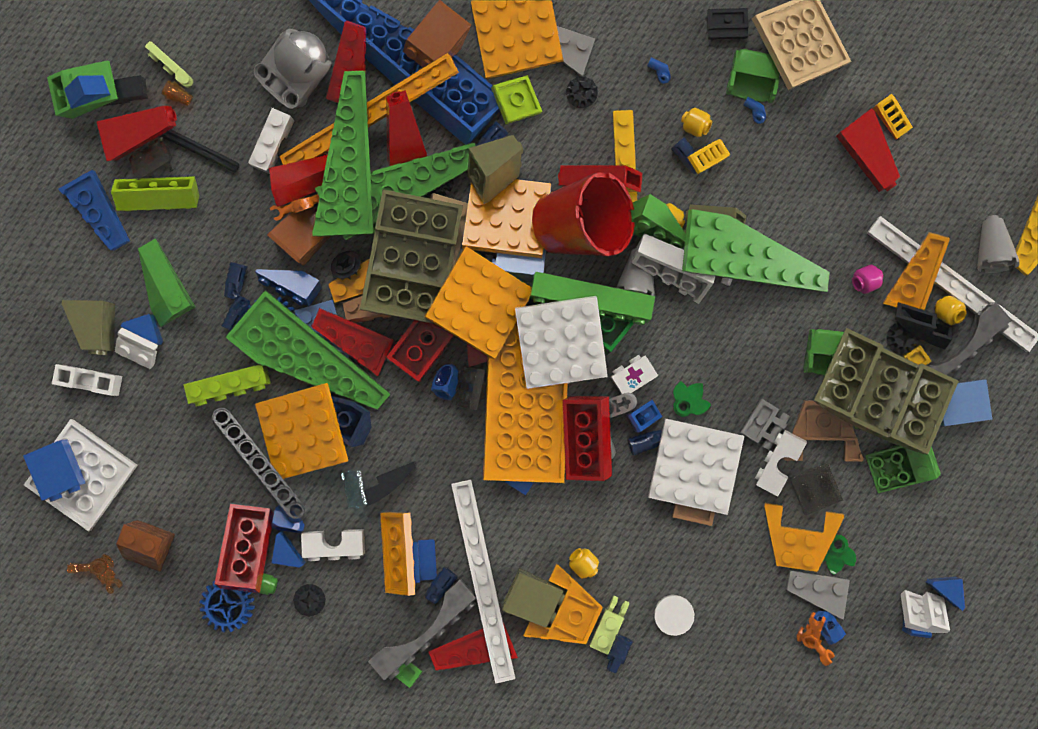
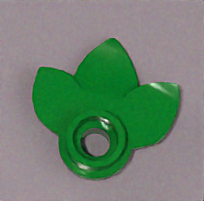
(691, 397)
(838, 557)

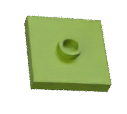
(516, 99)

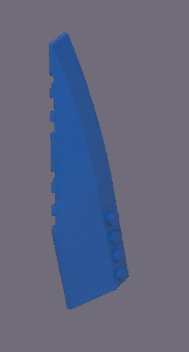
(460, 103)

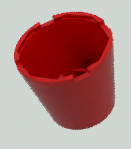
(585, 217)

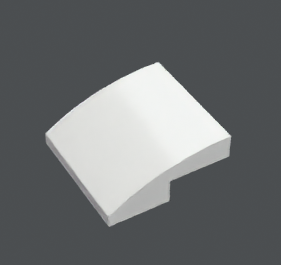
(925, 612)

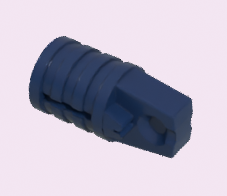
(491, 132)
(682, 151)
(235, 280)
(236, 312)
(644, 442)
(440, 585)
(618, 652)

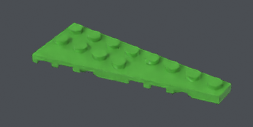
(417, 176)
(346, 185)

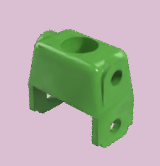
(753, 76)
(820, 350)

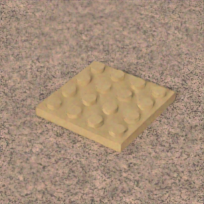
(801, 41)

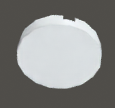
(674, 615)

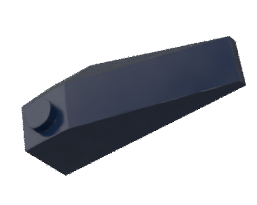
(352, 420)

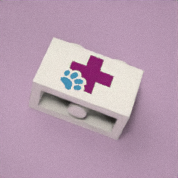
(634, 375)

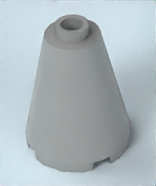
(996, 247)
(635, 278)

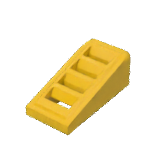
(891, 100)
(709, 155)

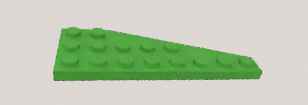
(733, 250)
(287, 344)

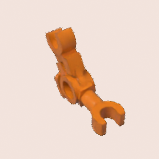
(296, 206)
(812, 640)

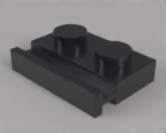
(727, 23)

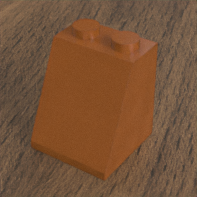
(437, 35)
(296, 235)
(144, 544)

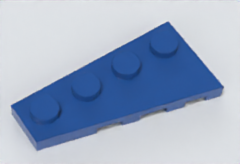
(92, 202)

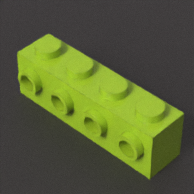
(155, 193)
(226, 384)

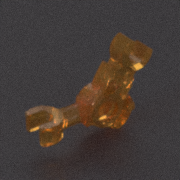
(99, 568)

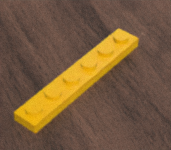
(624, 141)

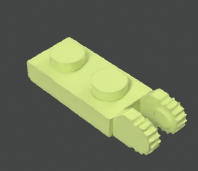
(170, 66)
(608, 627)

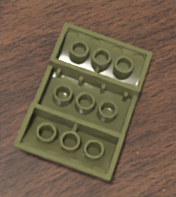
(410, 254)
(885, 393)

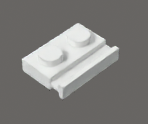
(136, 348)

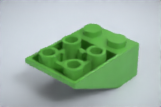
(62, 79)
(656, 220)
(901, 467)

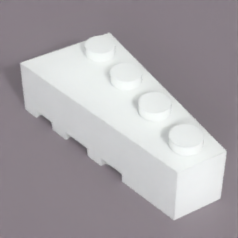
(667, 261)

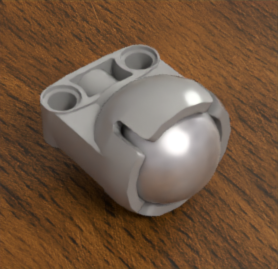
(294, 67)

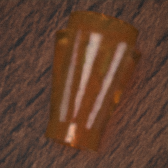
(176, 93)

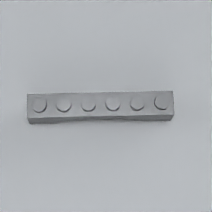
(986, 324)
(391, 658)

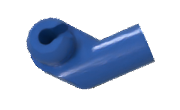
(661, 69)
(757, 108)

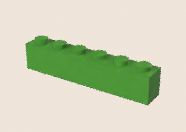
(611, 301)

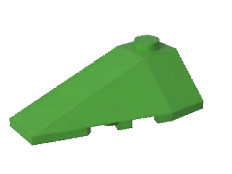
(164, 289)

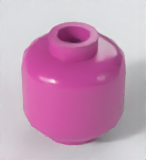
(867, 279)

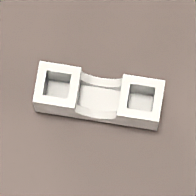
(274, 131)
(87, 379)
(787, 446)
(315, 546)

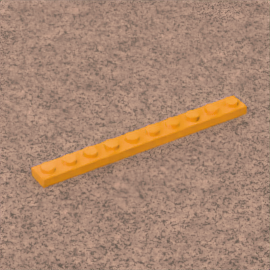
(415, 86)

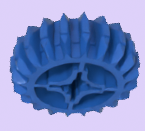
(227, 612)

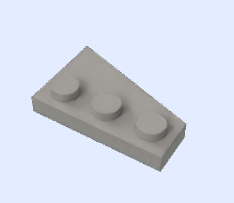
(575, 49)
(821, 590)

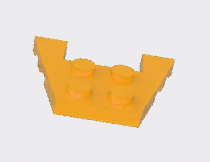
(800, 547)
(574, 616)

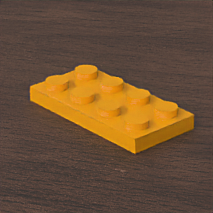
(397, 553)

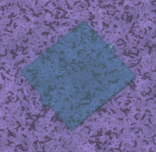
(354, 488)

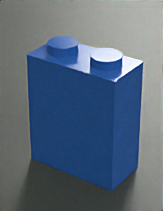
(55, 470)

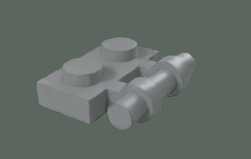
(759, 421)

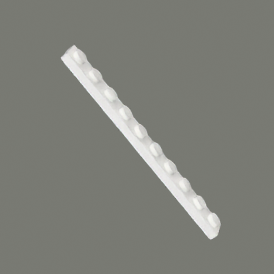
(951, 282)
(483, 581)

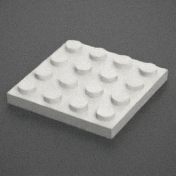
(561, 342)
(696, 466)
(103, 471)

